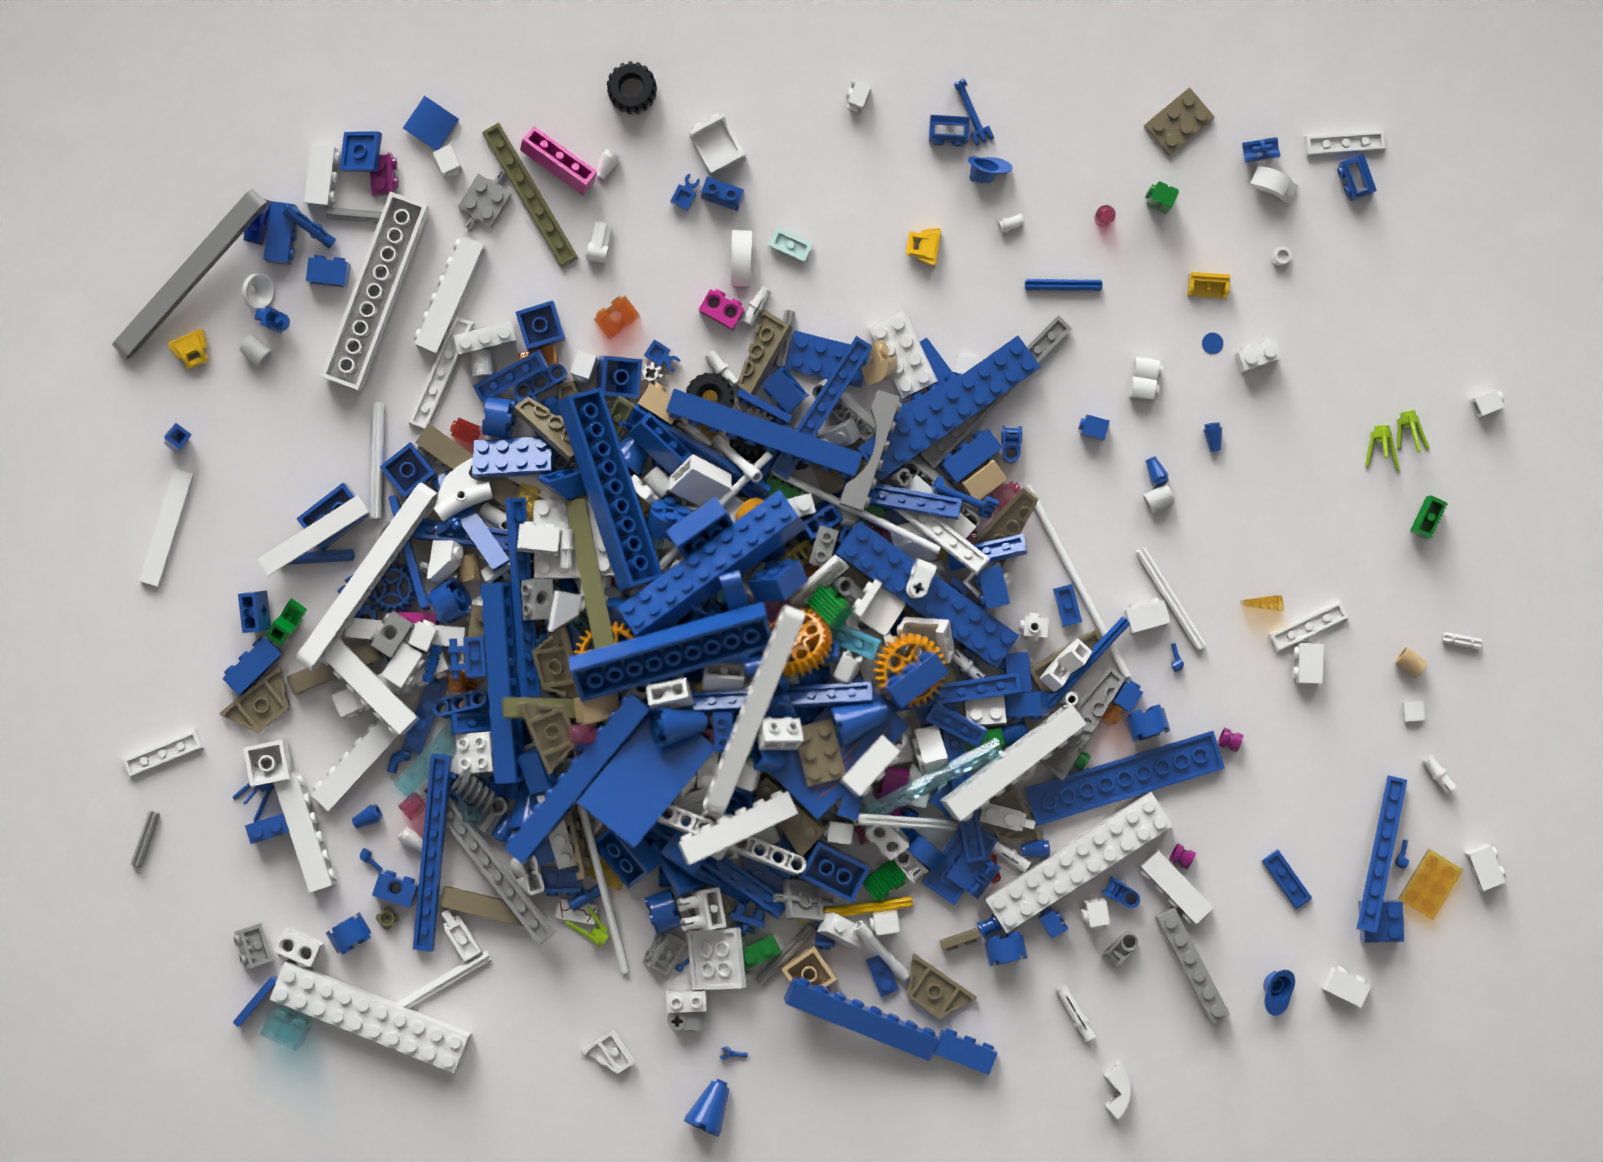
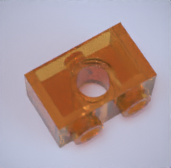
(628, 315)

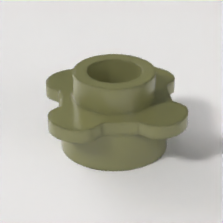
(387, 924)

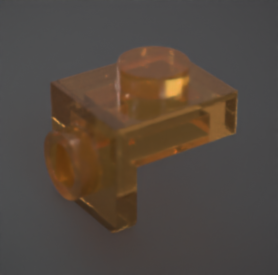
(1112, 715)

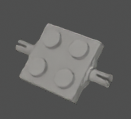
(485, 200)
(803, 901)

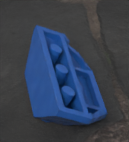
(565, 482)

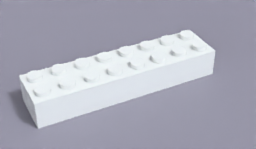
(1013, 762)

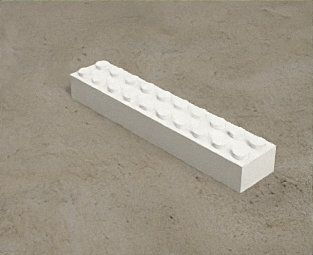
(375, 291)
(1078, 861)
(370, 1016)

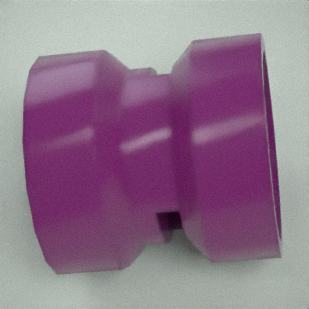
(1230, 739)
(1184, 857)

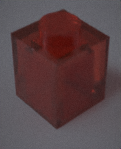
(465, 430)

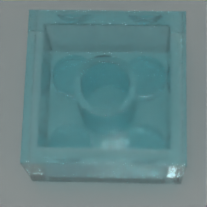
(286, 1028)

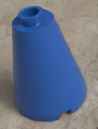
(634, 456)
(858, 719)
(675, 725)
(523, 806)
(710, 1108)

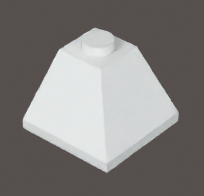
(565, 609)

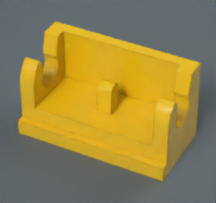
(1208, 285)

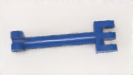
(980, 131)
(985, 507)

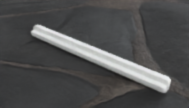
(377, 460)
(1170, 598)
(908, 822)
(445, 980)

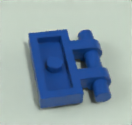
(473, 655)

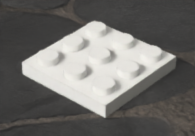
(716, 959)

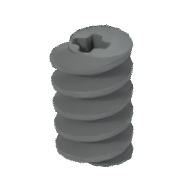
(475, 791)

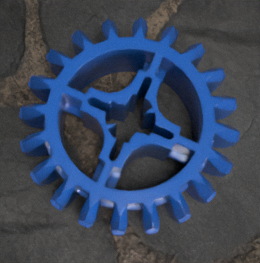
(386, 593)

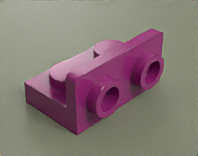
(384, 179)

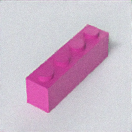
(558, 160)

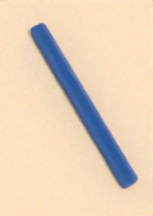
(1105, 642)

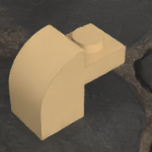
(883, 365)

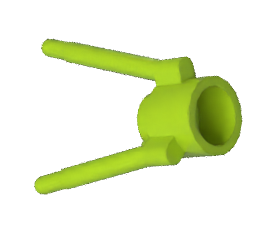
(1410, 420)
(1382, 435)
(597, 935)

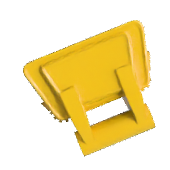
(928, 245)
(190, 345)

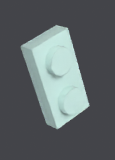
(790, 245)

